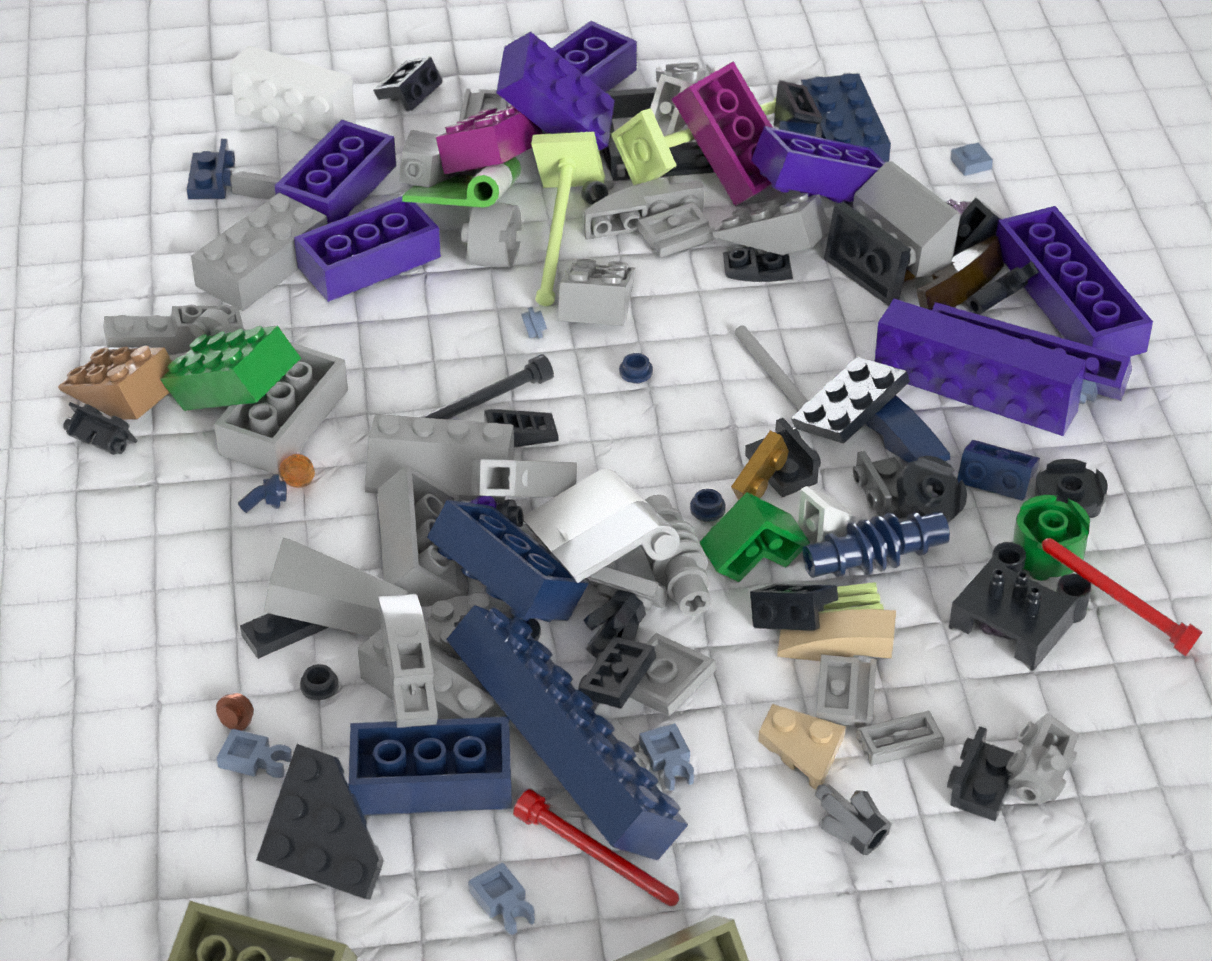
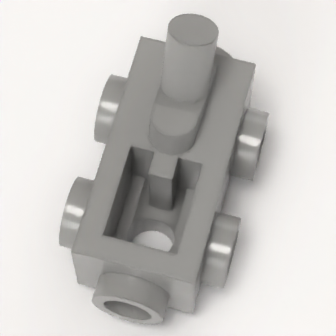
(1043, 760)

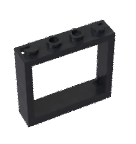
(629, 103)

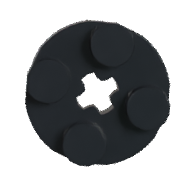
(937, 473)
(1088, 486)

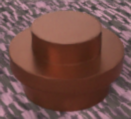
(235, 711)

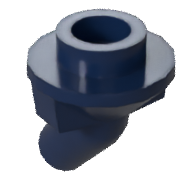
(272, 491)

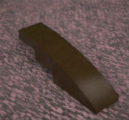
(964, 276)

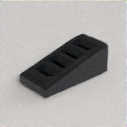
(521, 421)

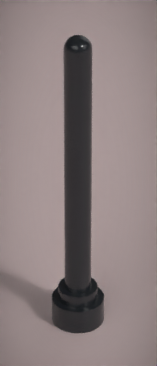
(537, 370)

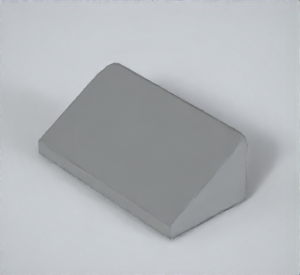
(254, 184)

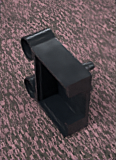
(1019, 606)

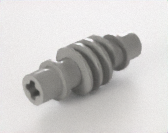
(685, 571)

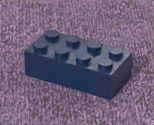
(848, 112)
(506, 561)
(431, 767)

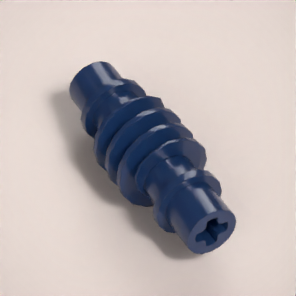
(875, 542)

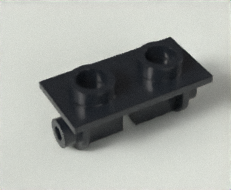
(110, 432)

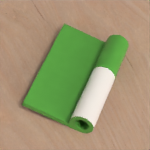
(468, 189)

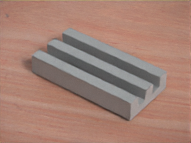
(902, 742)

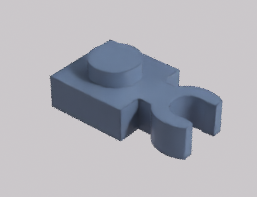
(248, 752)
(669, 752)
(502, 893)

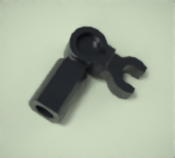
(1001, 289)

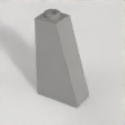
(422, 161)
(325, 591)

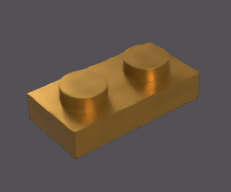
(765, 461)

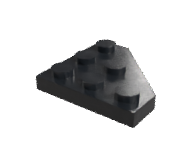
(321, 828)

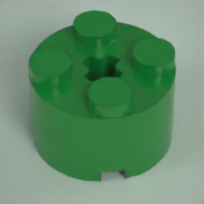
(1047, 518)

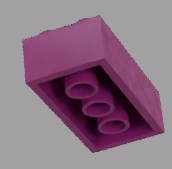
(727, 129)
(485, 139)

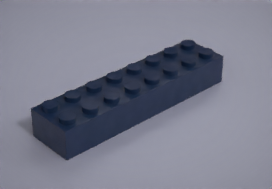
(568, 733)

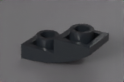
(747, 266)

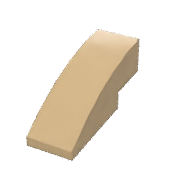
(842, 634)

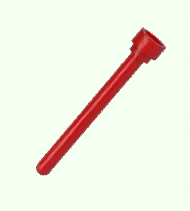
(1181, 635)
(532, 809)

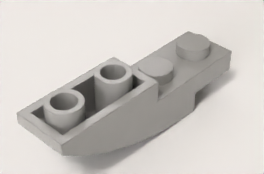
(623, 209)
(161, 331)
(408, 660)

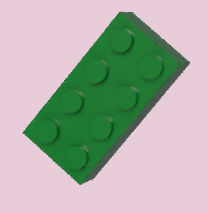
(230, 368)

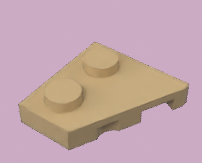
(802, 741)

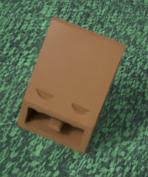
(120, 380)

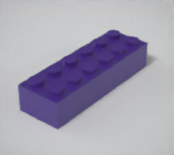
(1073, 283)
(981, 366)

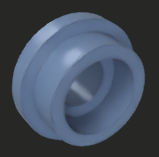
(534, 323)

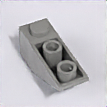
(521, 478)

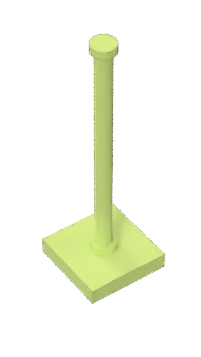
(647, 150)
(563, 162)

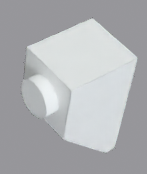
(663, 107)
(822, 515)

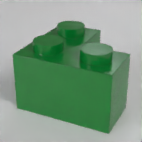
(749, 534)

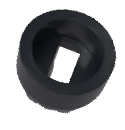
(598, 188)

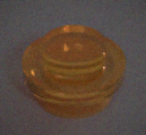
(297, 471)

